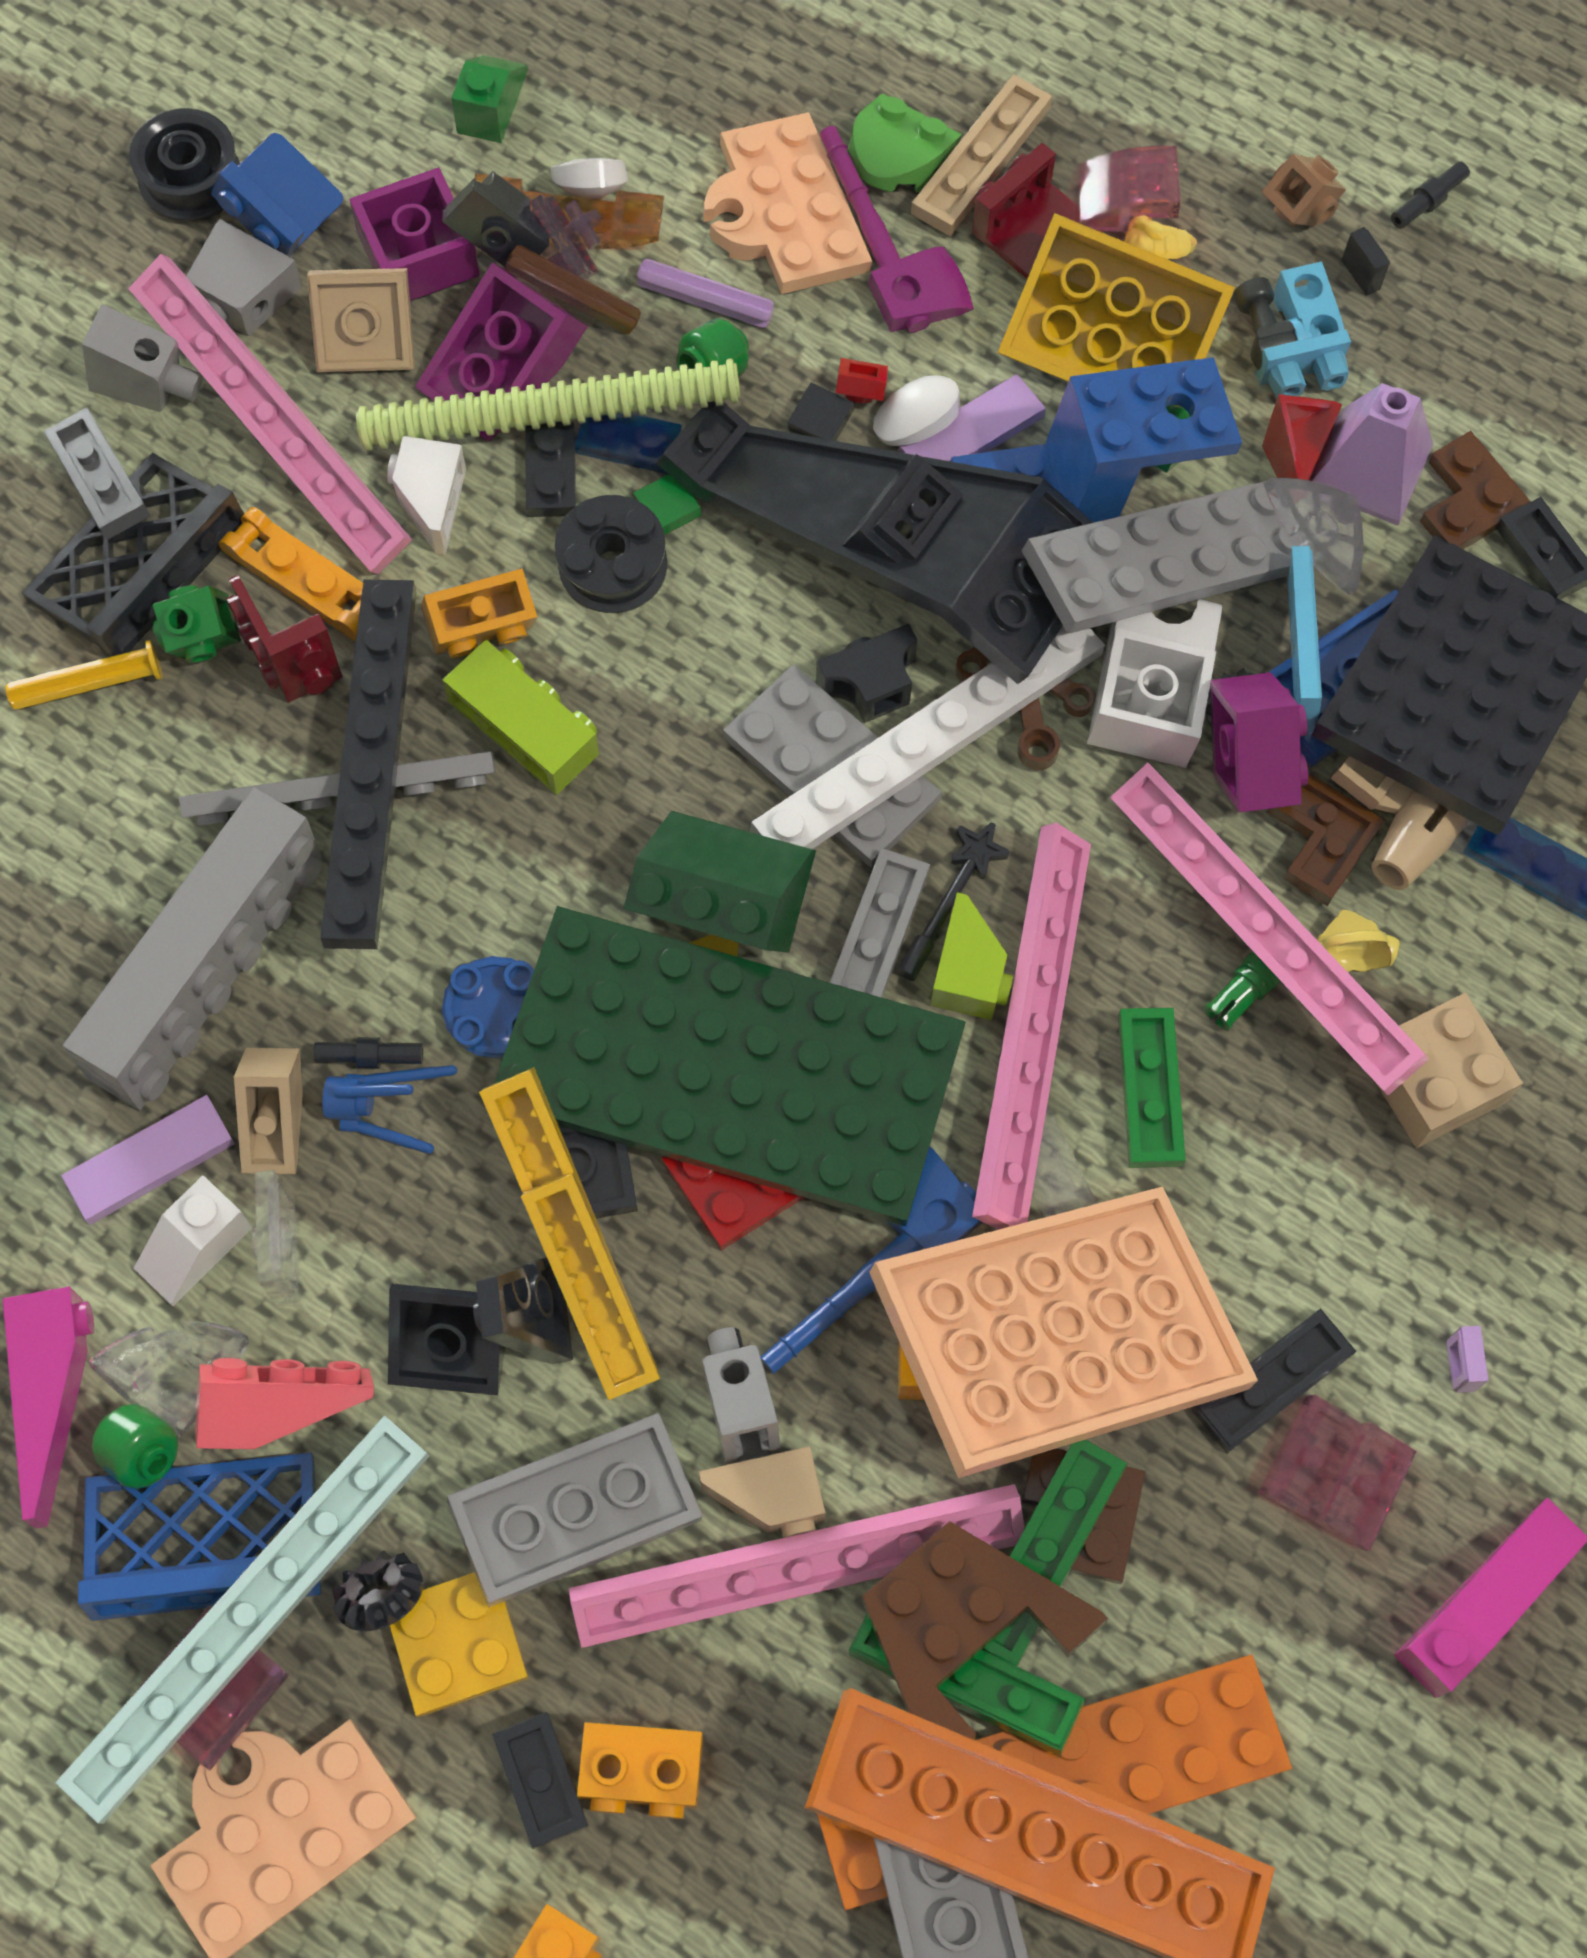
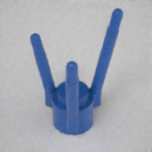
(354, 1095)

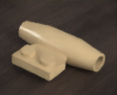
(1418, 831)

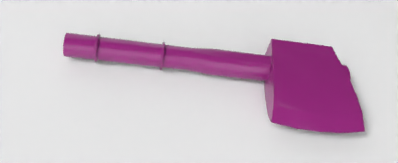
(906, 289)

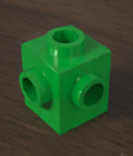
(195, 623)

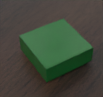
(669, 502)

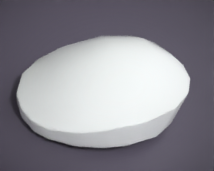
(590, 177)
(917, 411)

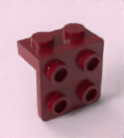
(1019, 208)
(294, 659)

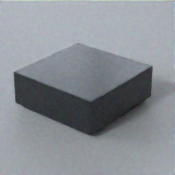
(1365, 261)
(820, 414)

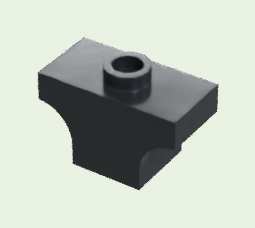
(495, 218)
(871, 672)

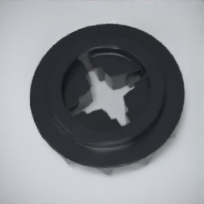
(379, 1607)

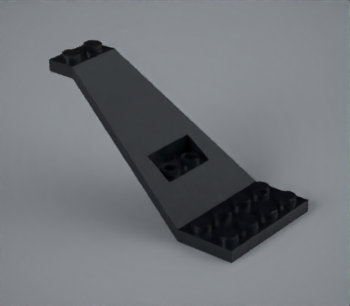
(850, 501)

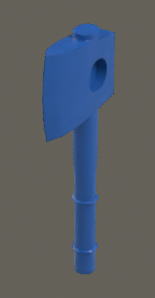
(938, 1216)

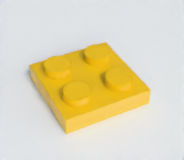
(456, 1646)

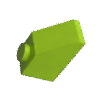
(971, 965)

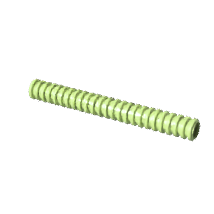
(548, 404)

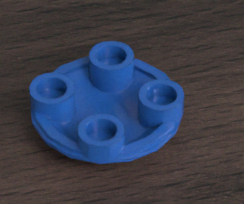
(485, 1002)

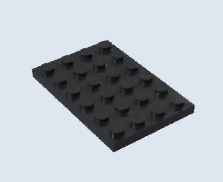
(1461, 685)

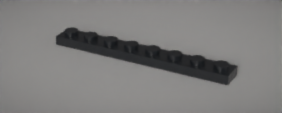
(369, 766)

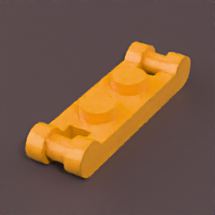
(296, 570)

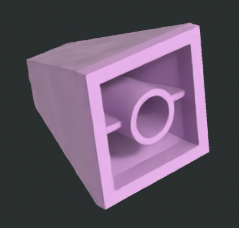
(1378, 451)

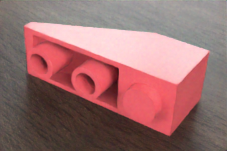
(259, 1404)

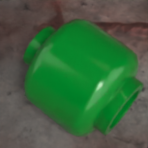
(714, 342)
(135, 1446)

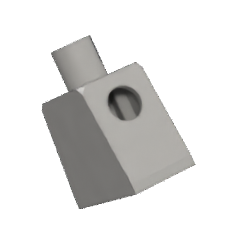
(243, 277)
(135, 362)
(740, 1398)

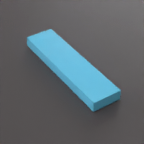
(1304, 634)

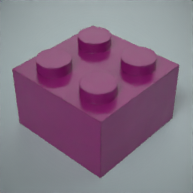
(405, 229)
(1257, 742)

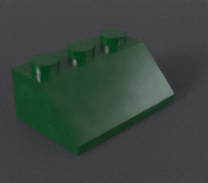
(721, 881)

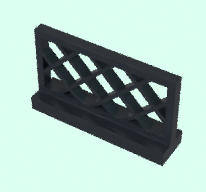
(173, 565)

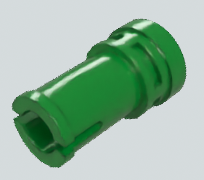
(1250, 982)

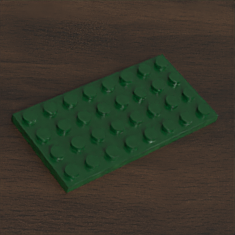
(734, 1064)

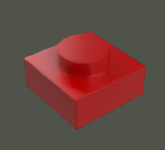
(861, 380)

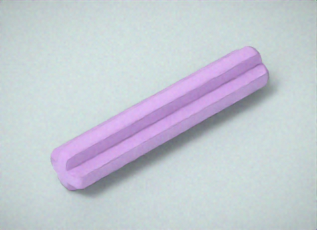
(705, 293)

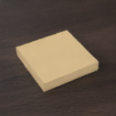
(361, 319)

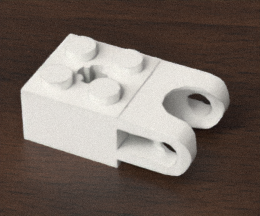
(1156, 685)

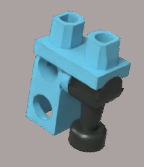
(1308, 339)

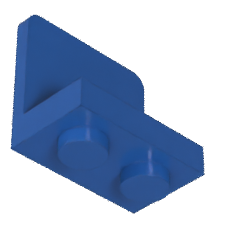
(277, 194)

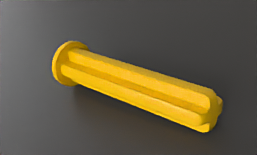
(85, 677)

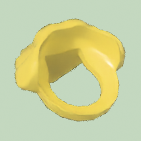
(1159, 238)
(1358, 943)

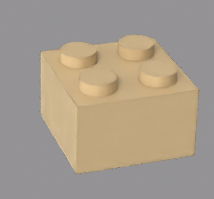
(1462, 1077)

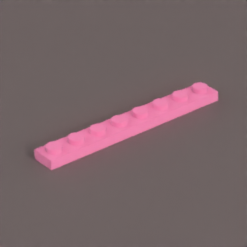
(270, 414)
(1270, 930)
(1032, 1029)
(783, 1567)

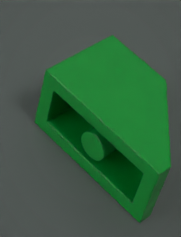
(487, 96)

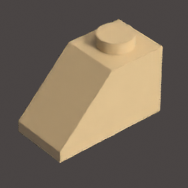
(269, 1109)
(770, 1491)

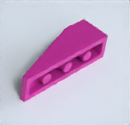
(45, 1373)
(1491, 1600)

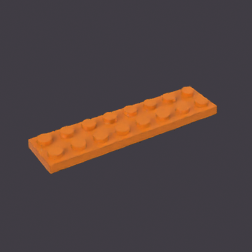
(1137, 1748)
(1036, 1834)

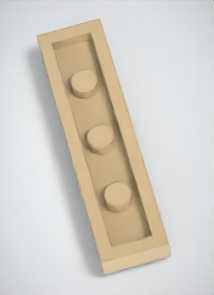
(981, 154)

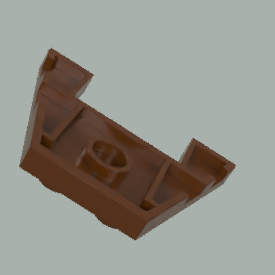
(953, 1603)

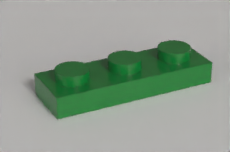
(1151, 1088)

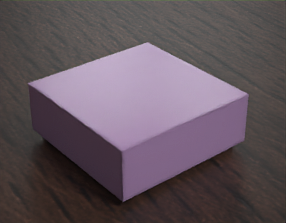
(1467, 1359)

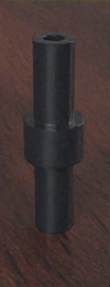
(1430, 195)
(368, 1052)

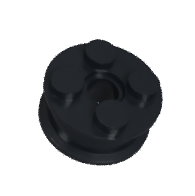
(179, 162)
(604, 526)

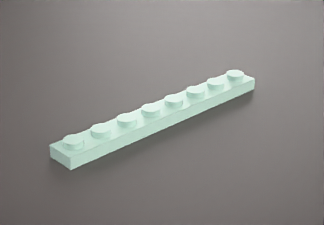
(241, 1621)

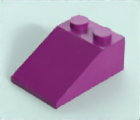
(502, 341)

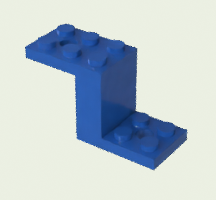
(1120, 423)

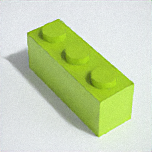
(522, 715)

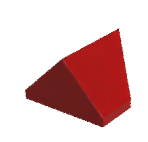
(1299, 434)

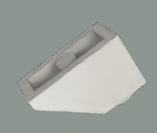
(428, 486)
(190, 1240)

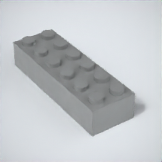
(196, 950)

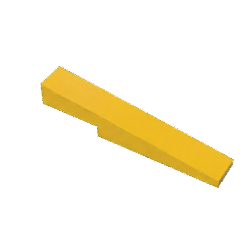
(570, 1233)

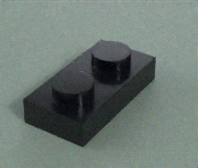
(550, 470)
(1545, 548)
(540, 1780)

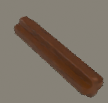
(572, 289)

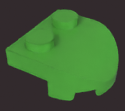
(898, 144)

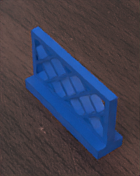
(189, 1583)

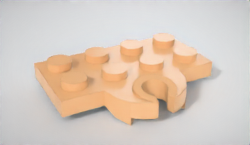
(785, 205)
(278, 1833)

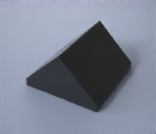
(438, 1342)

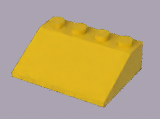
(1109, 307)

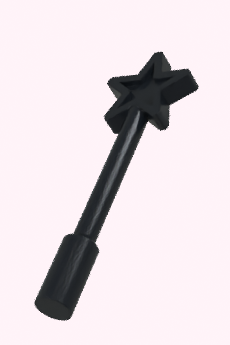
(974, 855)

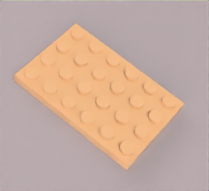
(1060, 1329)

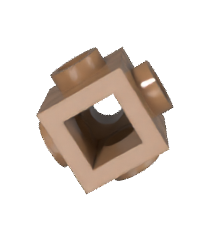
(1304, 190)

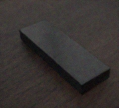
(1283, 1376)

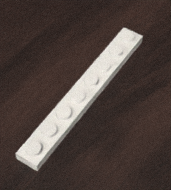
(920, 744)

